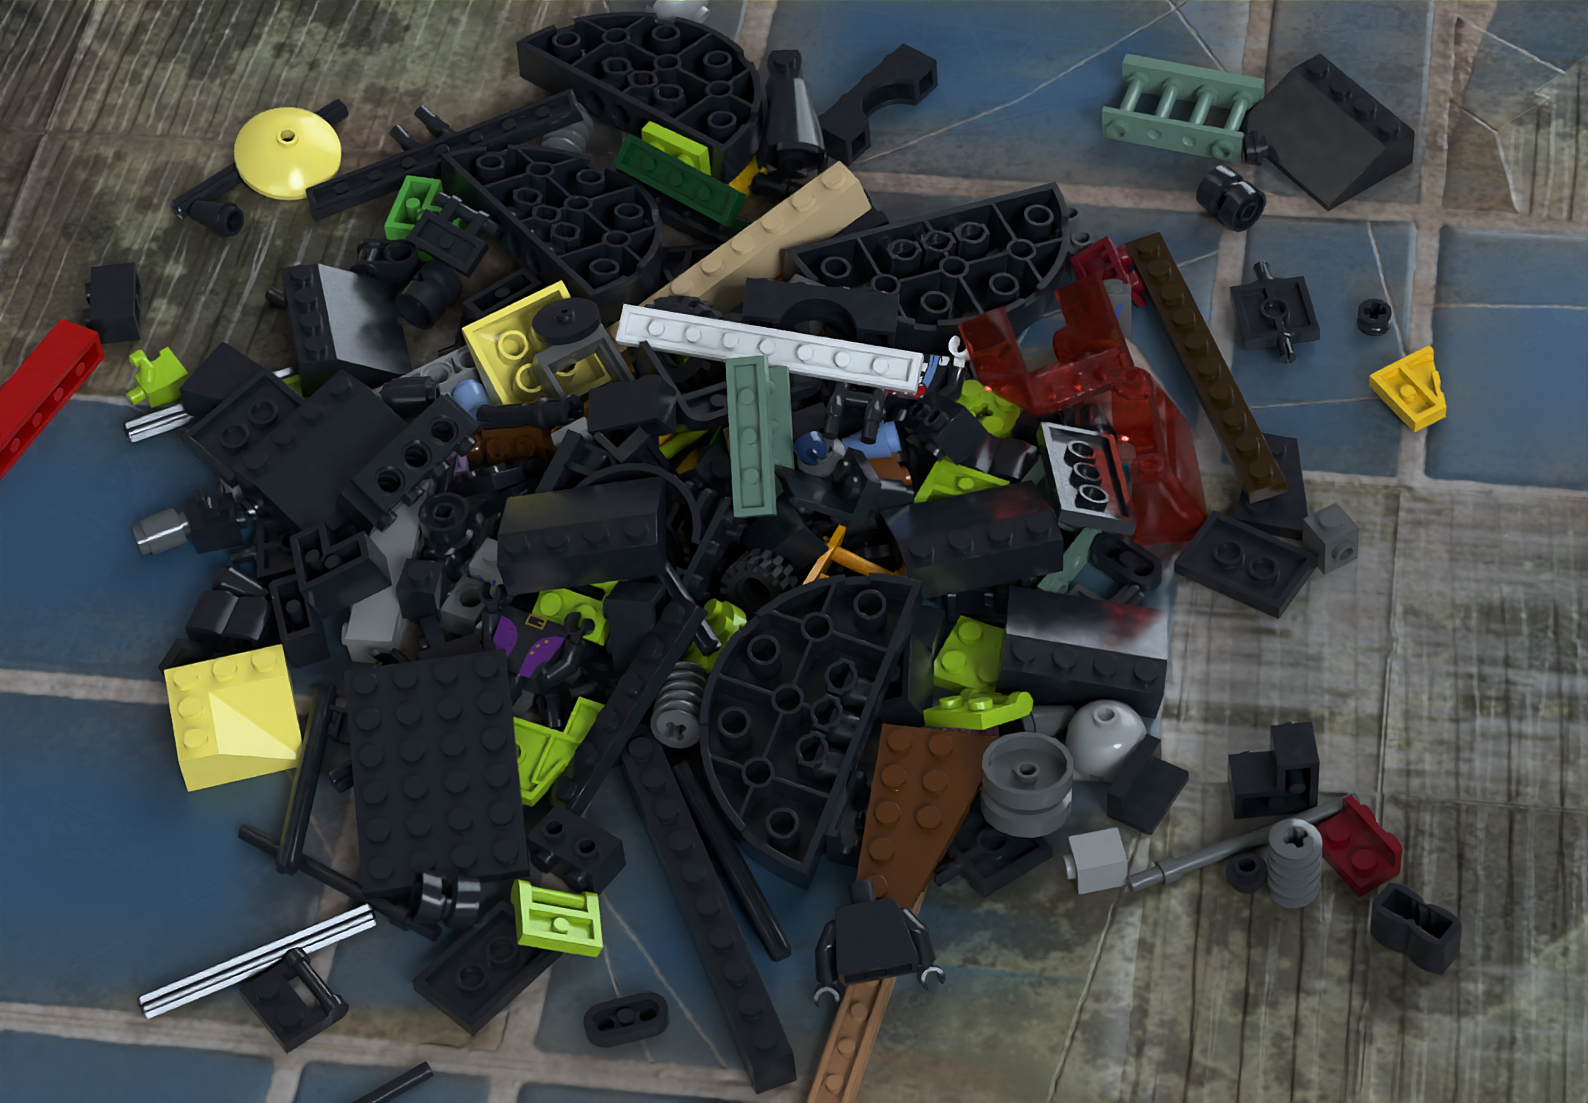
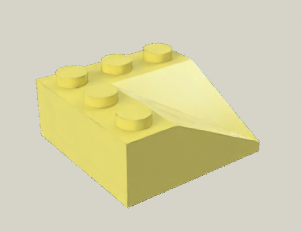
(506, 346)
(234, 717)

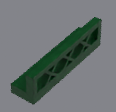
(681, 181)

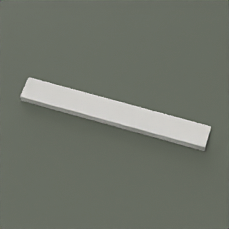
(800, 352)

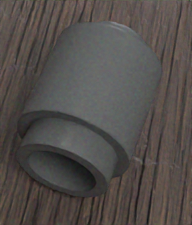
(161, 532)

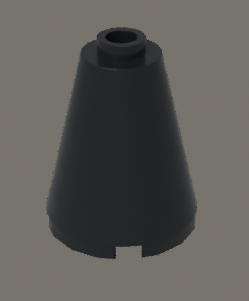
(792, 132)

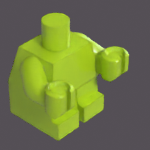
(158, 379)

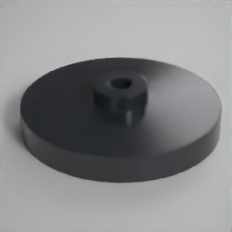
(566, 321)

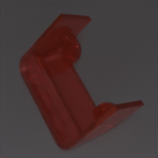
(1084, 352)

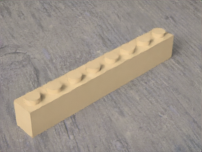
(760, 249)

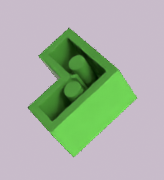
(413, 199)

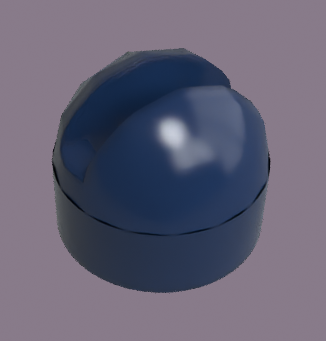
(810, 448)

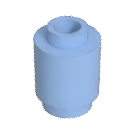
(471, 396)

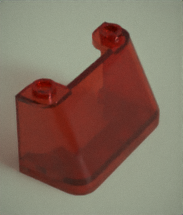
(1166, 470)

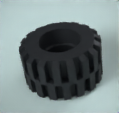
(695, 371)

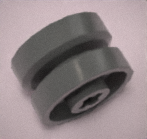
(1026, 784)

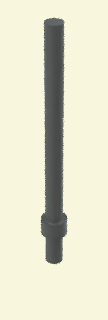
(1170, 869)

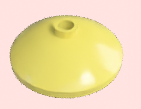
(282, 167)

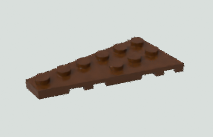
(917, 806)

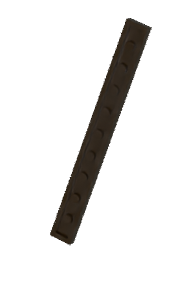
(1206, 369)

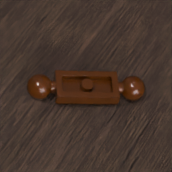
(511, 444)

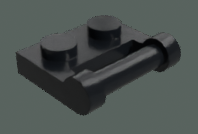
(282, 1008)

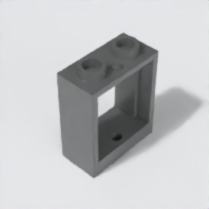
(562, 356)

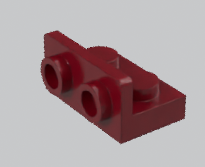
(1111, 263)
(1360, 847)

